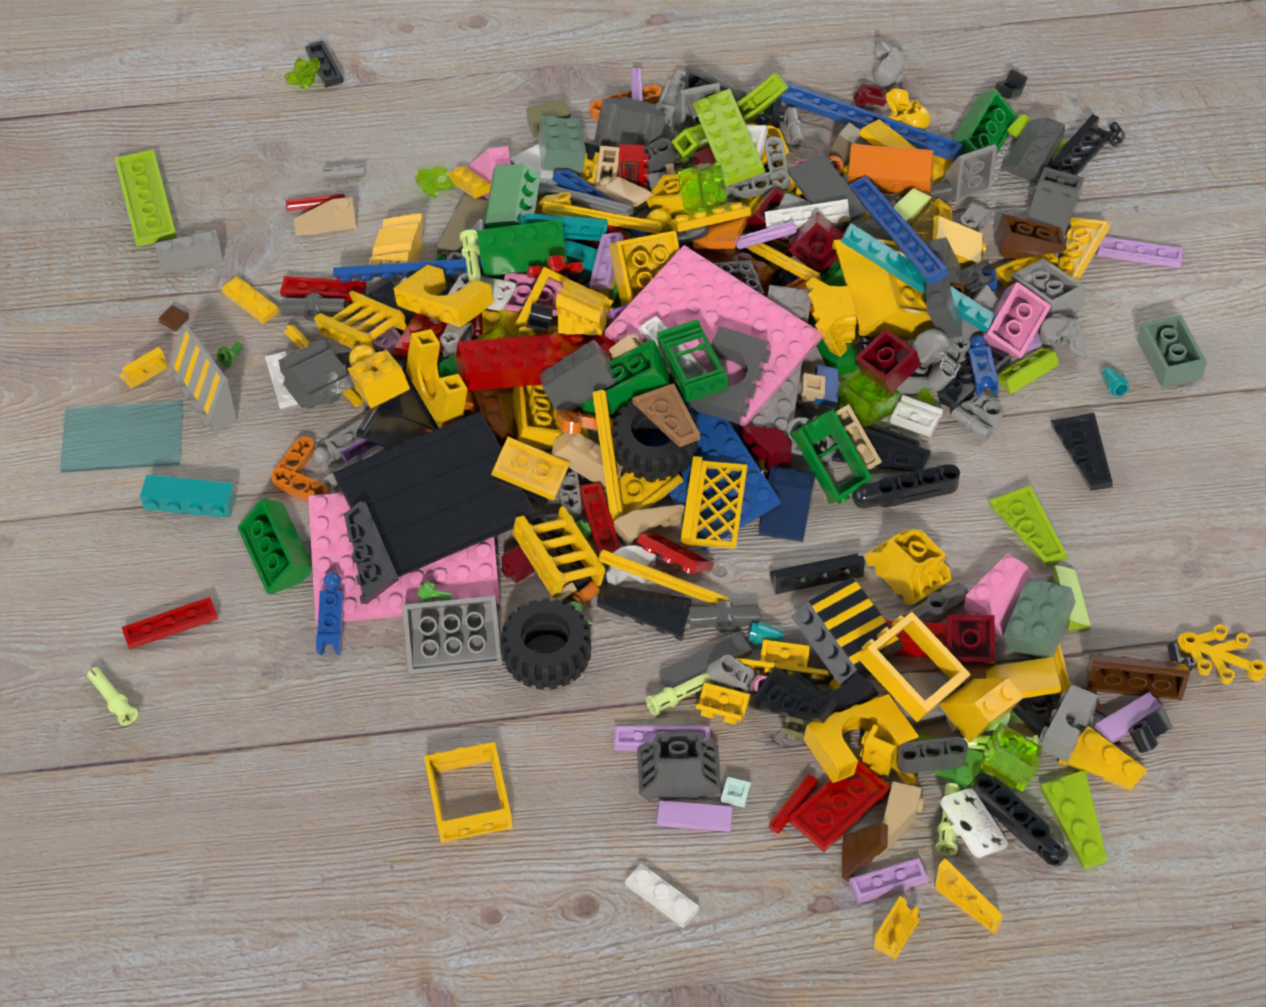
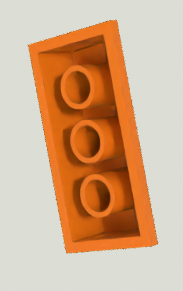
(892, 168)

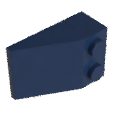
(795, 493)

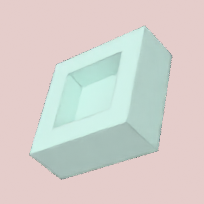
(736, 792)

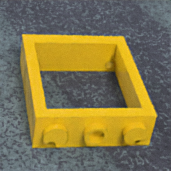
(536, 292)
(895, 683)
(474, 824)

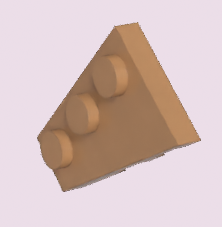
(669, 414)

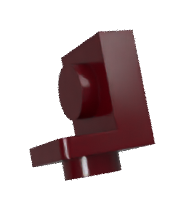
(869, 94)

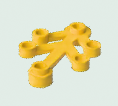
(1219, 653)

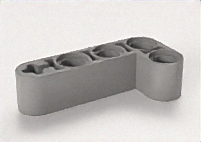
(570, 493)

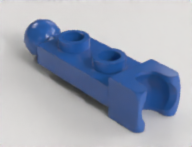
(982, 365)
(330, 615)

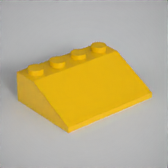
(639, 261)
(536, 417)

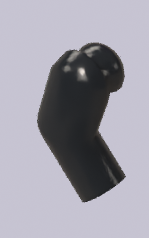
(1118, 134)
(1175, 655)

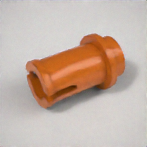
(585, 593)

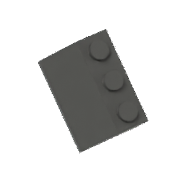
(697, 77)
(1034, 149)
(577, 377)

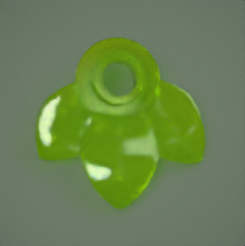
(303, 73)
(434, 180)

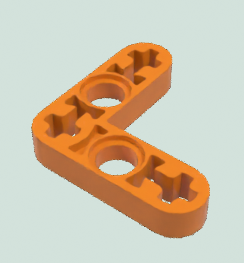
(572, 422)
(292, 473)

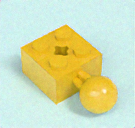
(666, 201)
(376, 375)

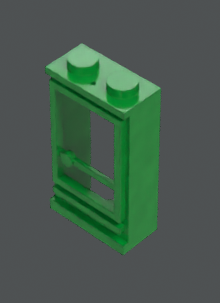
(701, 385)
(816, 431)

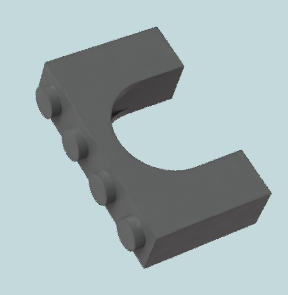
(939, 295)
(749, 354)

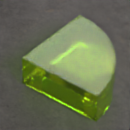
(926, 397)

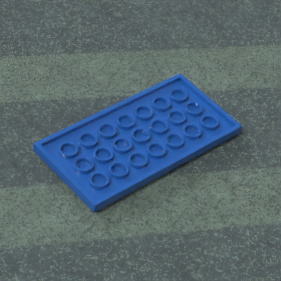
(720, 444)

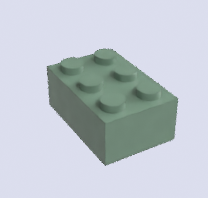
(561, 144)
(1171, 350)
(1039, 618)

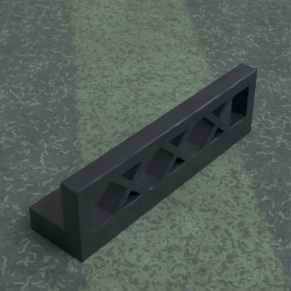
(1074, 146)
(817, 573)

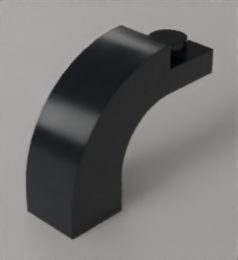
(854, 691)

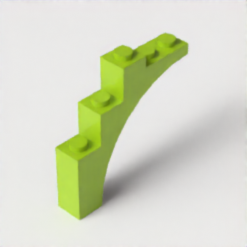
(751, 108)

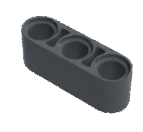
(659, 154)
(940, 747)

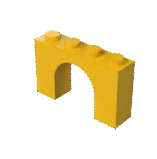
(420, 292)
(442, 396)
(829, 747)

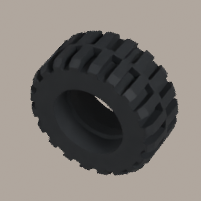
(647, 460)
(546, 619)

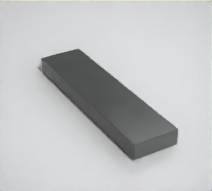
(698, 663)

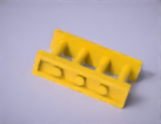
(351, 337)
(545, 564)

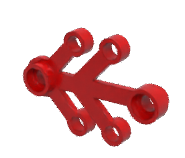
(557, 265)

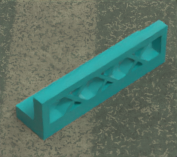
(573, 226)

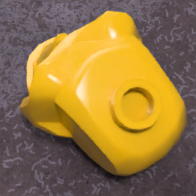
(907, 112)

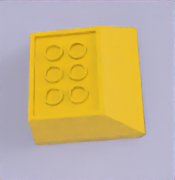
(881, 297)

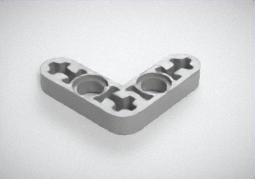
(774, 173)

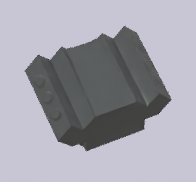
(628, 123)
(314, 375)
(678, 766)

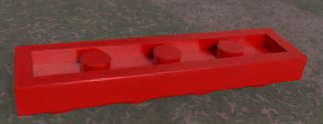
(328, 288)
(599, 518)
(169, 623)

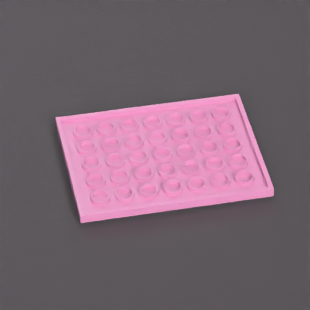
(698, 289)
(463, 574)

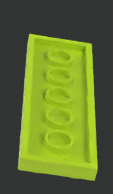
(728, 137)
(145, 198)

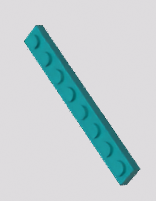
(905, 271)

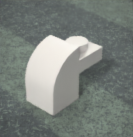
(635, 553)

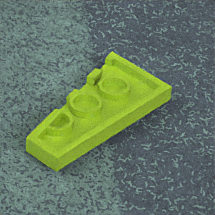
(1030, 523)
(1075, 813)

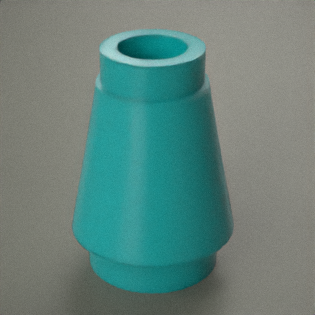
(1115, 382)
(761, 631)

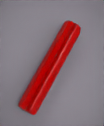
(310, 202)
(793, 803)

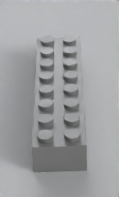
(782, 405)

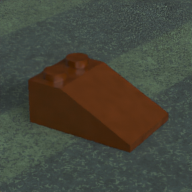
(1027, 238)

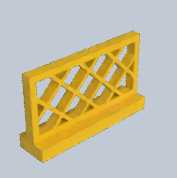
(694, 504)

